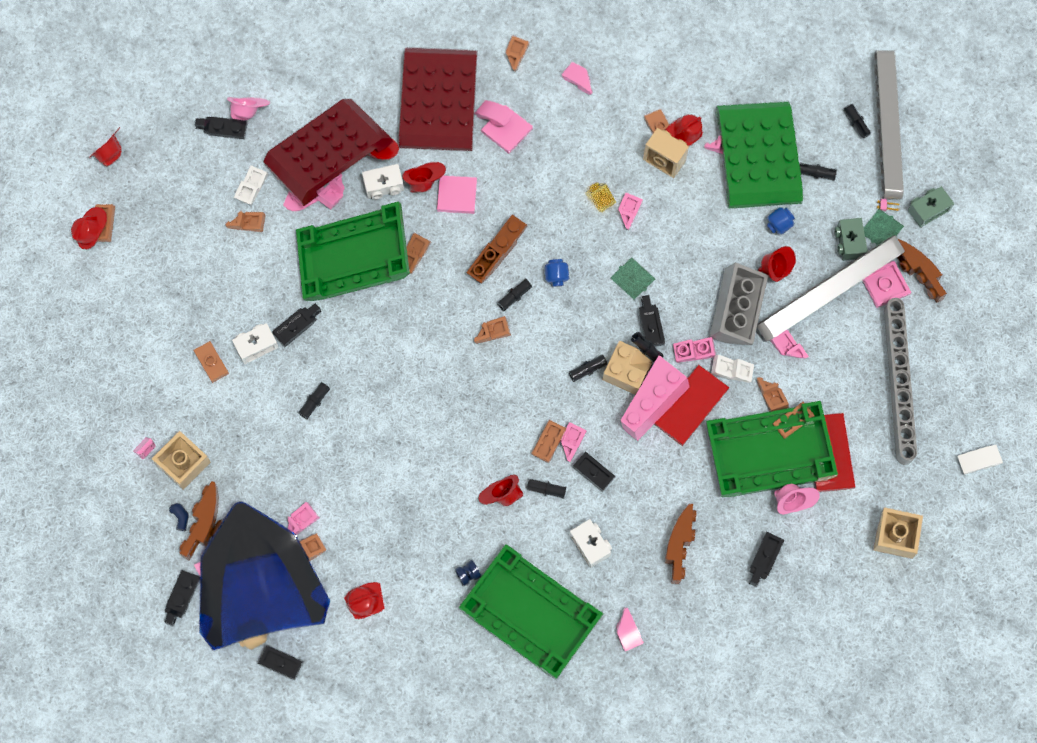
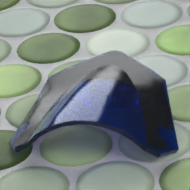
(256, 581)

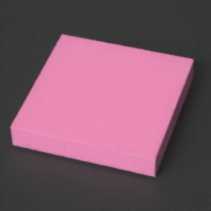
(510, 134)
(457, 194)
(886, 284)

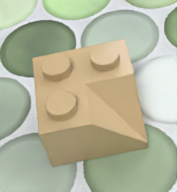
(665, 152)
(627, 368)
(181, 460)
(898, 533)

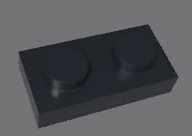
(594, 471)
(280, 662)

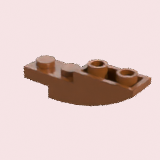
(497, 250)
(927, 273)
(206, 514)
(680, 536)

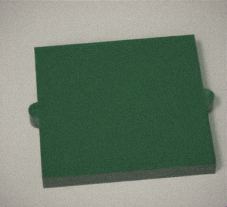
(881, 227)
(632, 278)

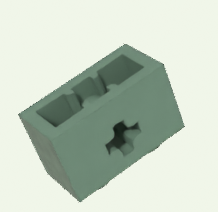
(931, 206)
(856, 245)

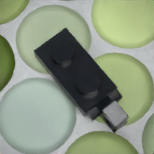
(222, 127)
(651, 322)
(296, 324)
(765, 557)
(181, 596)

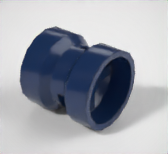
(472, 571)

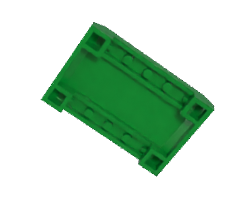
(760, 154)
(352, 253)
(756, 458)
(530, 612)

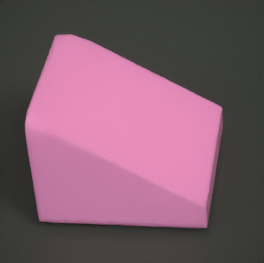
(144, 448)

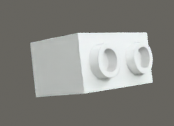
(374, 178)
(265, 343)
(591, 554)

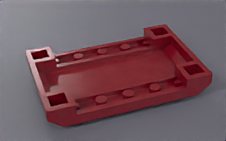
(438, 99)
(325, 149)

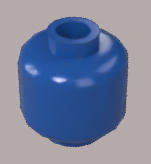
(780, 221)
(556, 272)

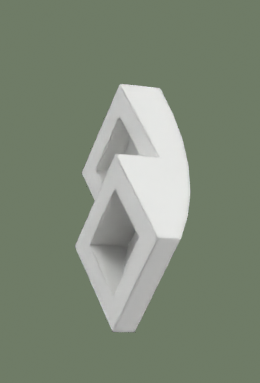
(251, 185)
(732, 369)
(980, 459)

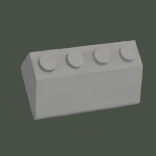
(738, 305)

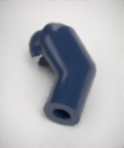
(182, 515)

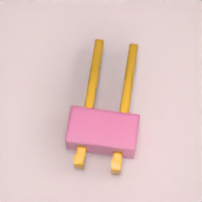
(883, 205)

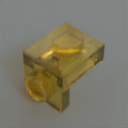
(601, 196)

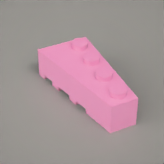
(655, 396)

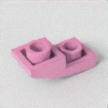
(494, 112)
(694, 350)

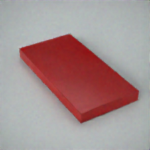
(693, 406)
(841, 452)

